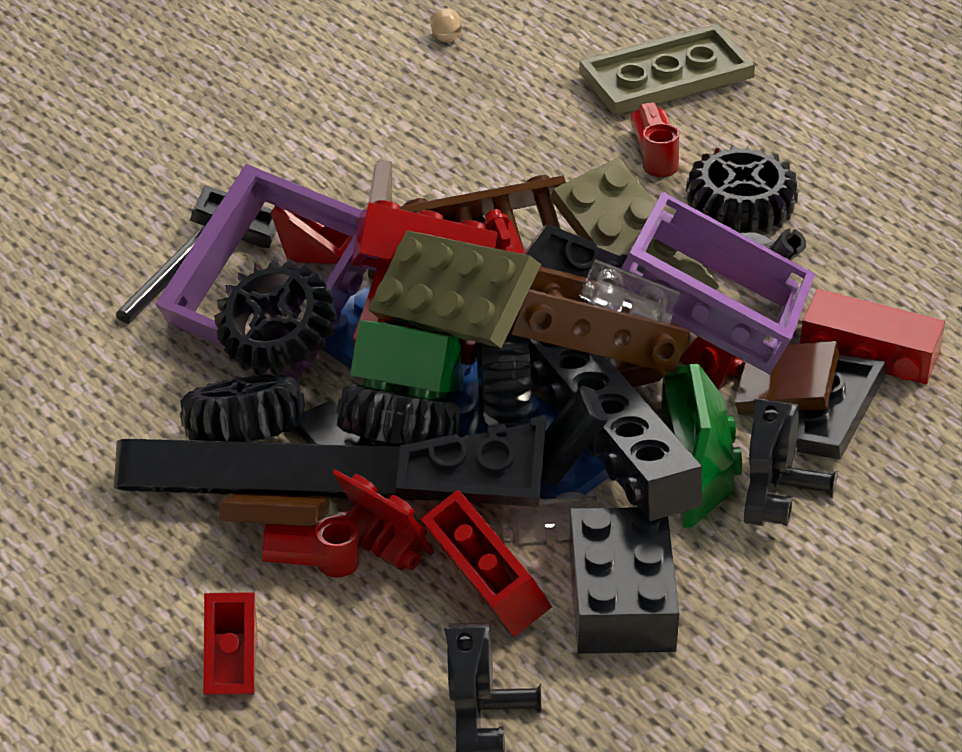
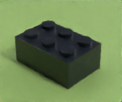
(622, 582)

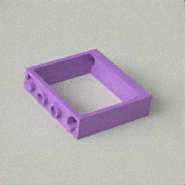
(226, 230)
(737, 258)

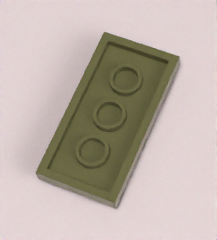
(666, 69)
(611, 211)
(454, 288)

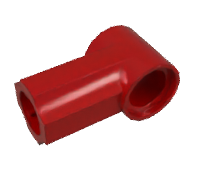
(656, 140)
(328, 545)

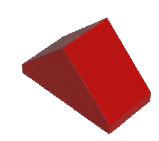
(308, 240)

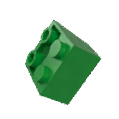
(406, 356)

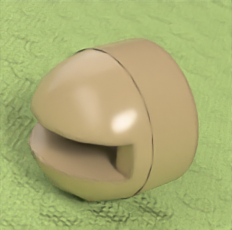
(446, 25)

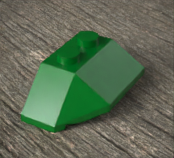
(699, 420)

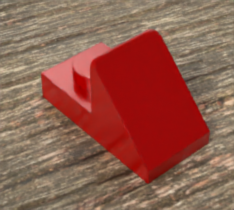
(229, 643)

